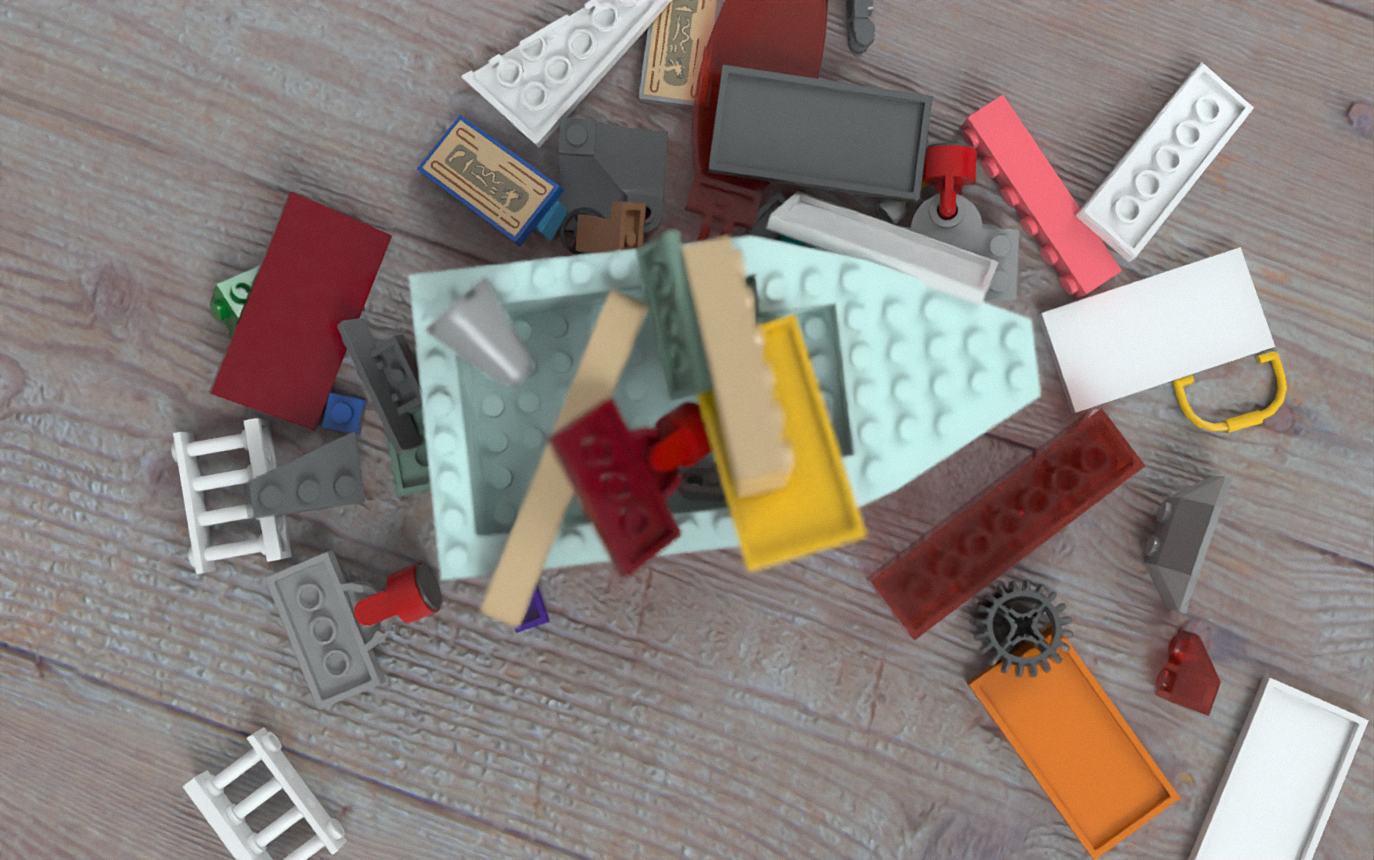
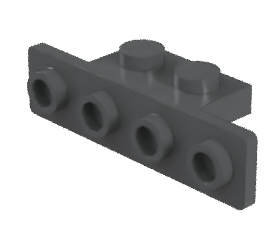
(390, 379)

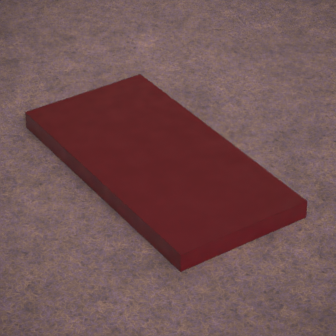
(287, 332)

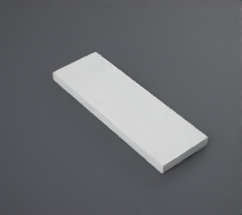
(1164, 162)

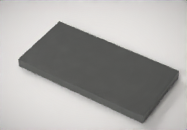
(820, 134)

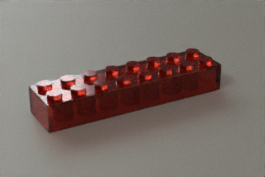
(1005, 522)

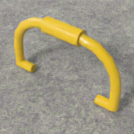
(1241, 421)

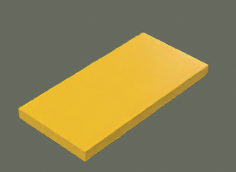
(818, 501)

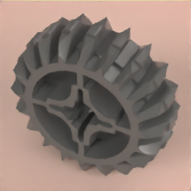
(1043, 605)

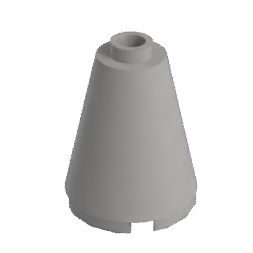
(483, 335)

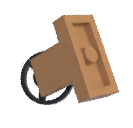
(604, 235)

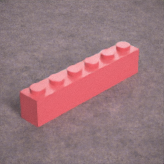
(1038, 197)

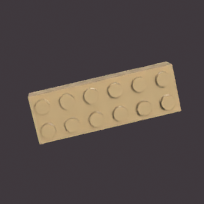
(739, 377)

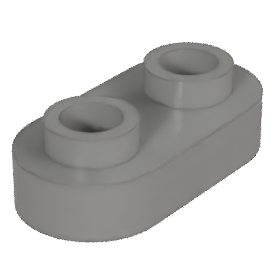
(708, 477)

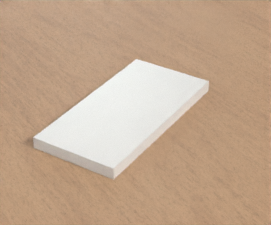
(871, 239)
(1156, 330)
(1280, 778)

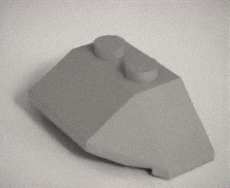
(1183, 538)

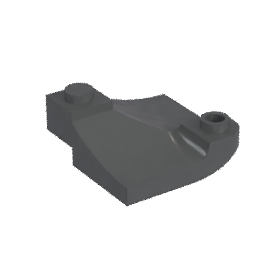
(609, 165)

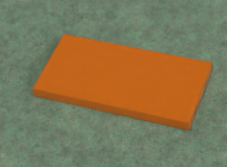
(1076, 746)

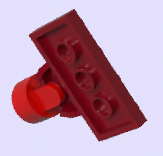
(629, 476)

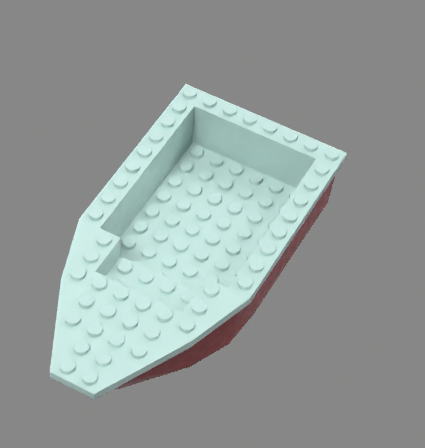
(894, 360)

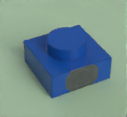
(344, 414)

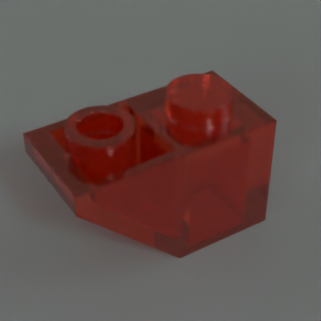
(1189, 674)

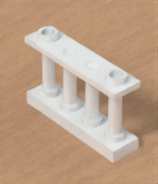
(274, 537)
(229, 818)

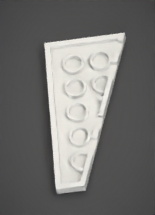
(561, 63)

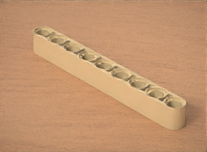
(550, 488)

